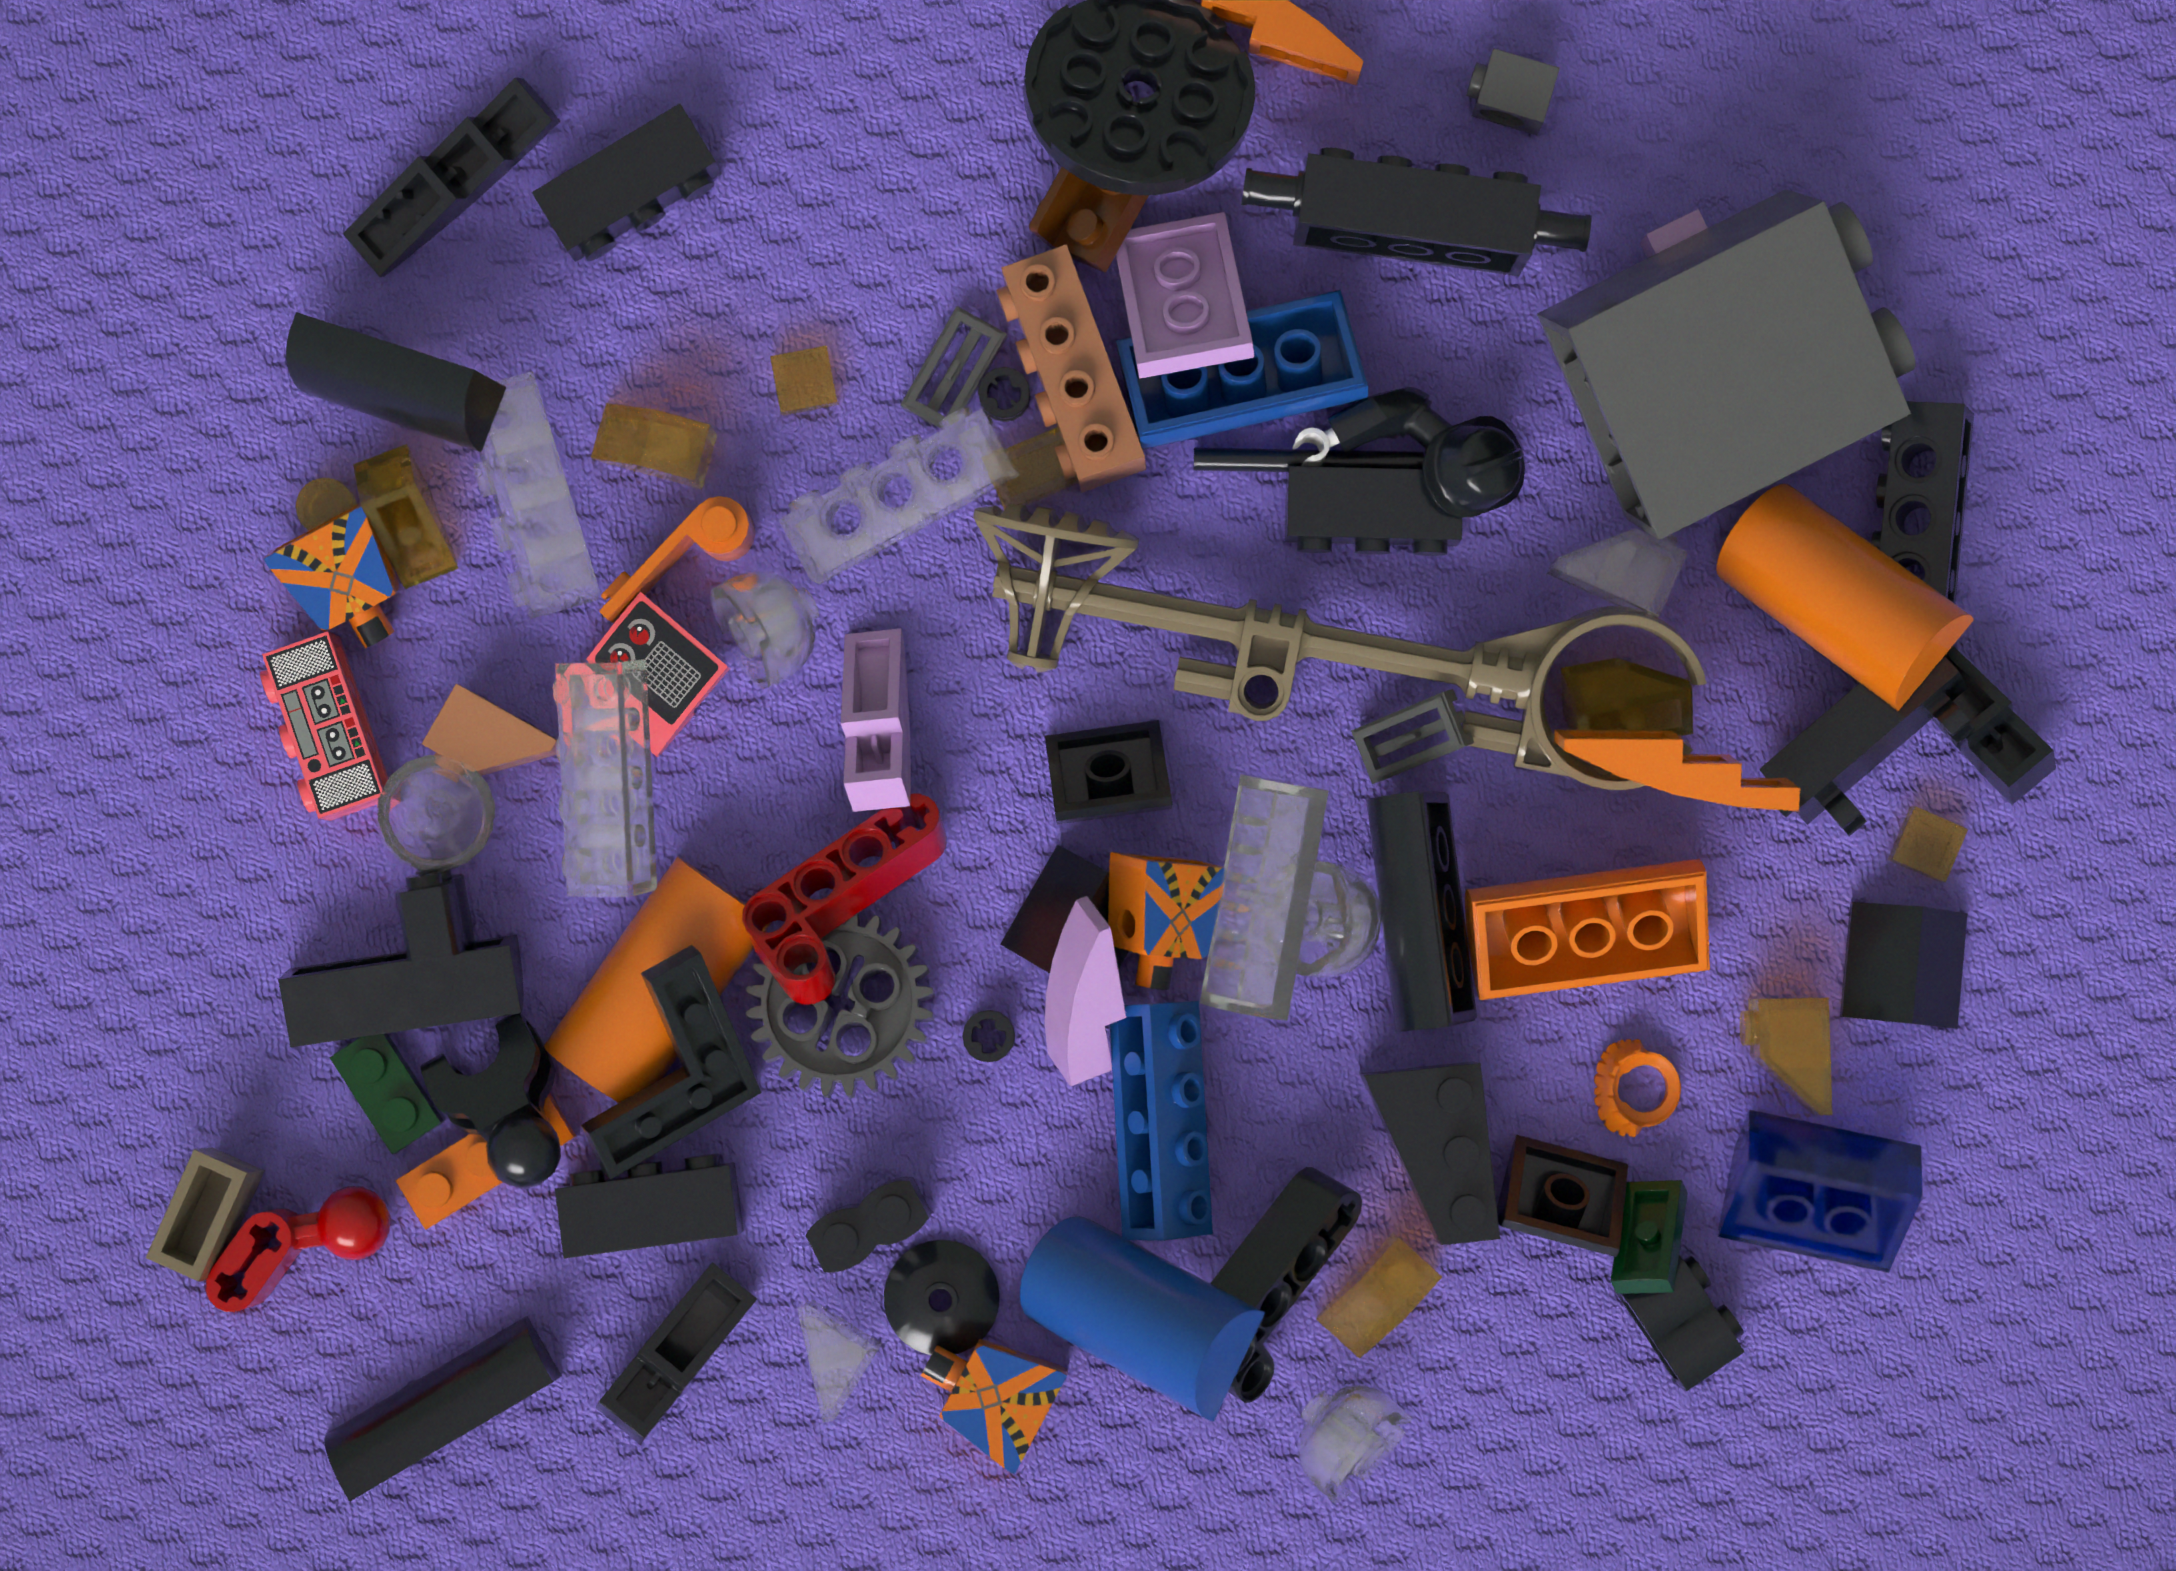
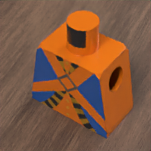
(339, 574)
(1162, 911)
(996, 1397)

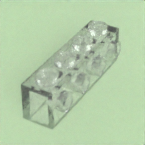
(534, 505)
(605, 777)

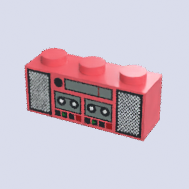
(325, 726)

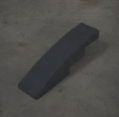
(451, 177)

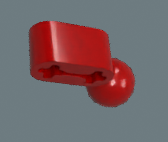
(349, 1225)

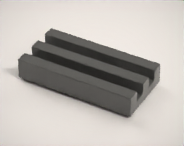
(978, 328)
(1449, 721)

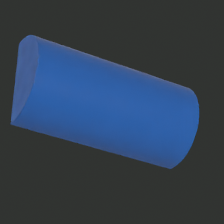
(1299, 365)
(1138, 1313)

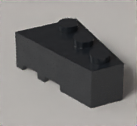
(1443, 1145)

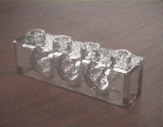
(984, 468)

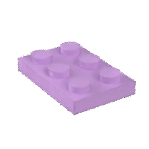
(1183, 296)

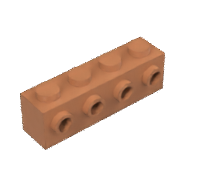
(1073, 369)

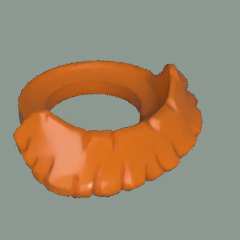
(1621, 1059)

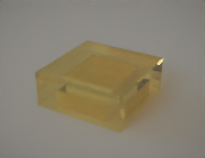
(804, 380)
(1927, 844)

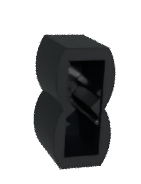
(434, 915)
(854, 1230)
(1686, 1327)

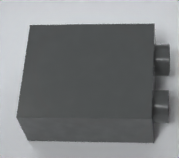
(1731, 359)

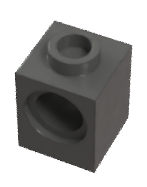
(1512, 91)

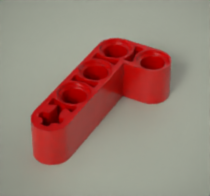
(852, 887)

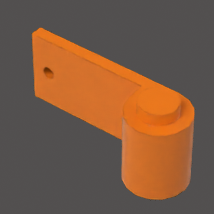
(715, 525)

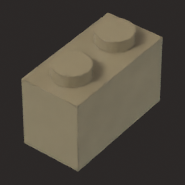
(204, 1212)

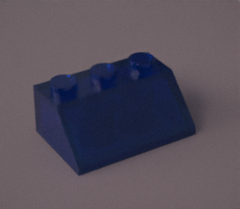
(1821, 1191)

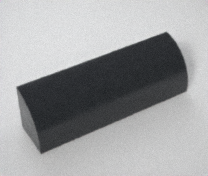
(392, 382)
(396, 995)
(439, 1408)

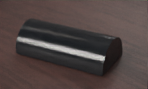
(1421, 910)

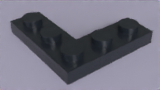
(707, 1085)

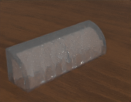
(1264, 897)

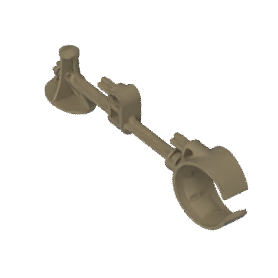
(1276, 641)

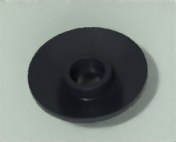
(947, 1267)

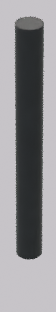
(1280, 459)

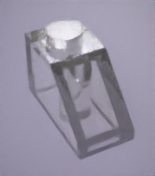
(1625, 569)

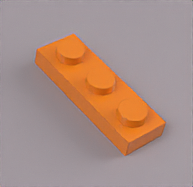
(462, 1173)

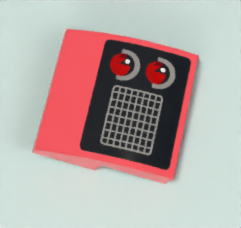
(677, 666)

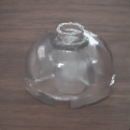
(768, 624)
(435, 813)
(1339, 923)
(1348, 1437)

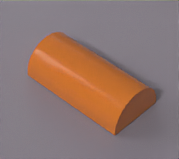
(1840, 593)
(1588, 929)
(613, 1028)

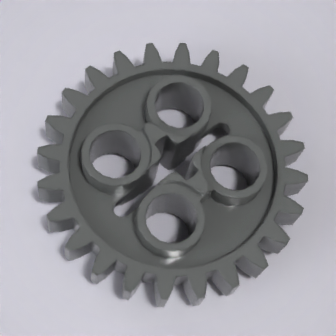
(890, 1022)

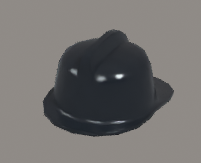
(1474, 467)

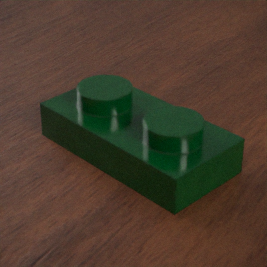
(387, 1090)
(1650, 1237)

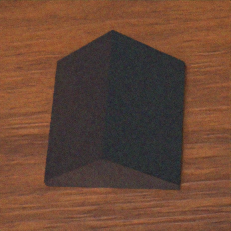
(1108, 772)
(1049, 903)
(1903, 964)
(1563, 1195)

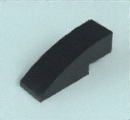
(2002, 743)
(675, 1353)

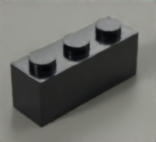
(628, 184)
(1365, 510)
(648, 1207)

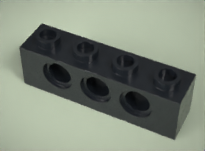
(1948, 433)

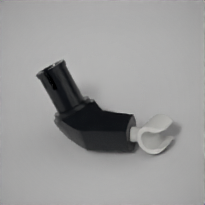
(1378, 416)

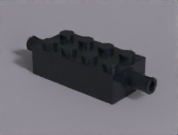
(1416, 212)

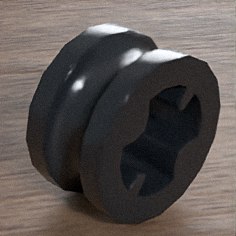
(1018, 384)
(975, 1048)

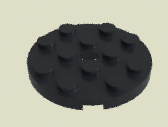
(1149, 145)

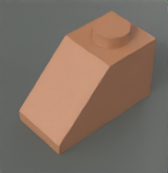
(485, 734)

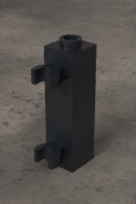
(1858, 737)

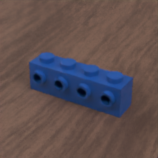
(1161, 1122)

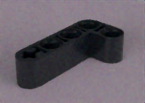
(1283, 1259)

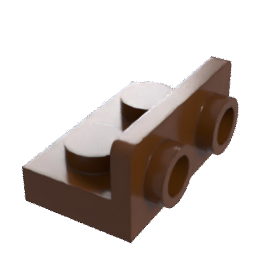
(1085, 219)

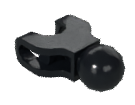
(504, 1104)

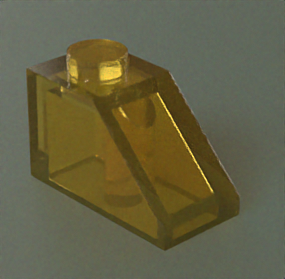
(655, 444)
(404, 516)
(1625, 697)
(1792, 1046)
(1379, 1296)

